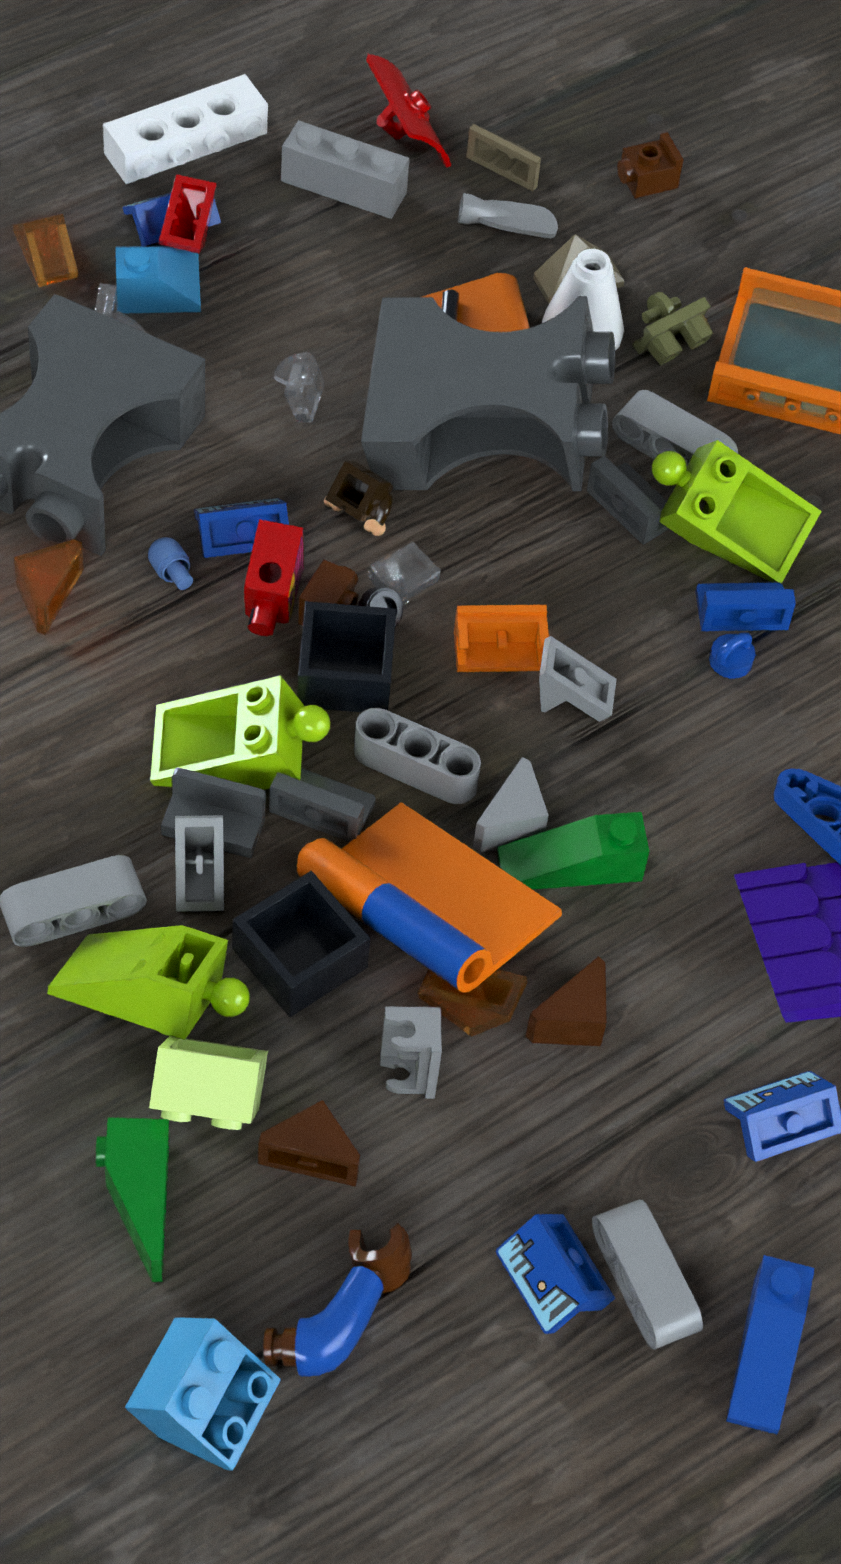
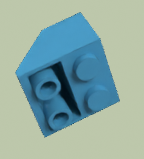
(203, 1391)

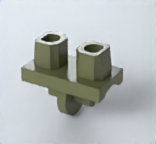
(667, 323)

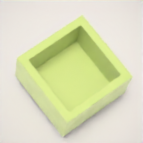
(208, 1082)

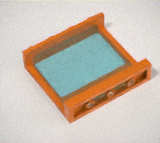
(782, 352)

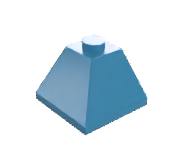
(157, 280)

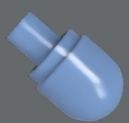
(170, 562)

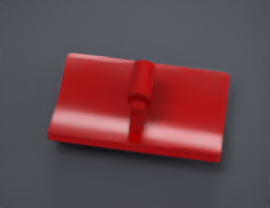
(407, 105)

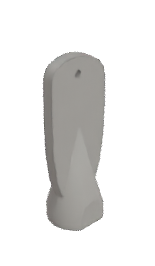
(508, 216)

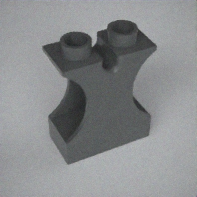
(473, 393)
(92, 407)

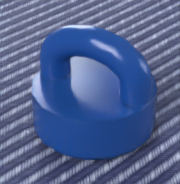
(732, 655)

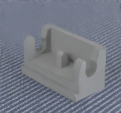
(414, 1043)

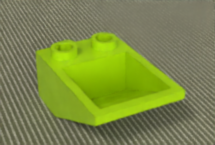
(746, 513)
(236, 734)
(152, 978)

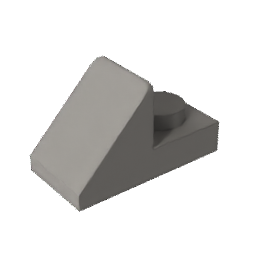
(574, 679)

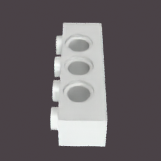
(185, 128)

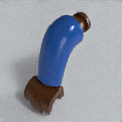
(330, 1336)

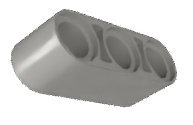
(660, 426)
(431, 772)
(72, 900)
(647, 1274)

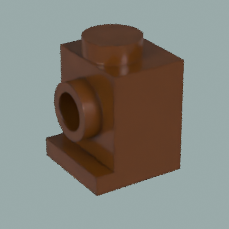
(651, 167)
(329, 585)

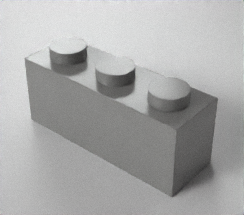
(344, 169)

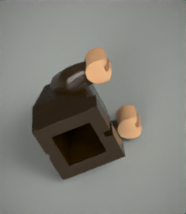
(361, 496)

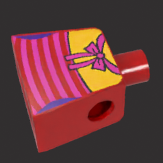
(273, 576)

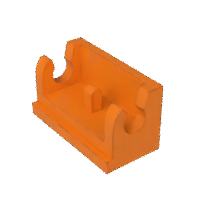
(500, 637)

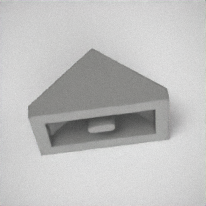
(514, 811)
(199, 863)

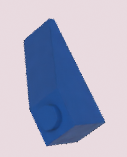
(770, 1344)

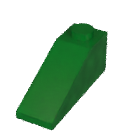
(580, 853)
(137, 1178)

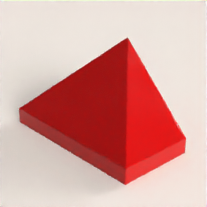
(188, 214)

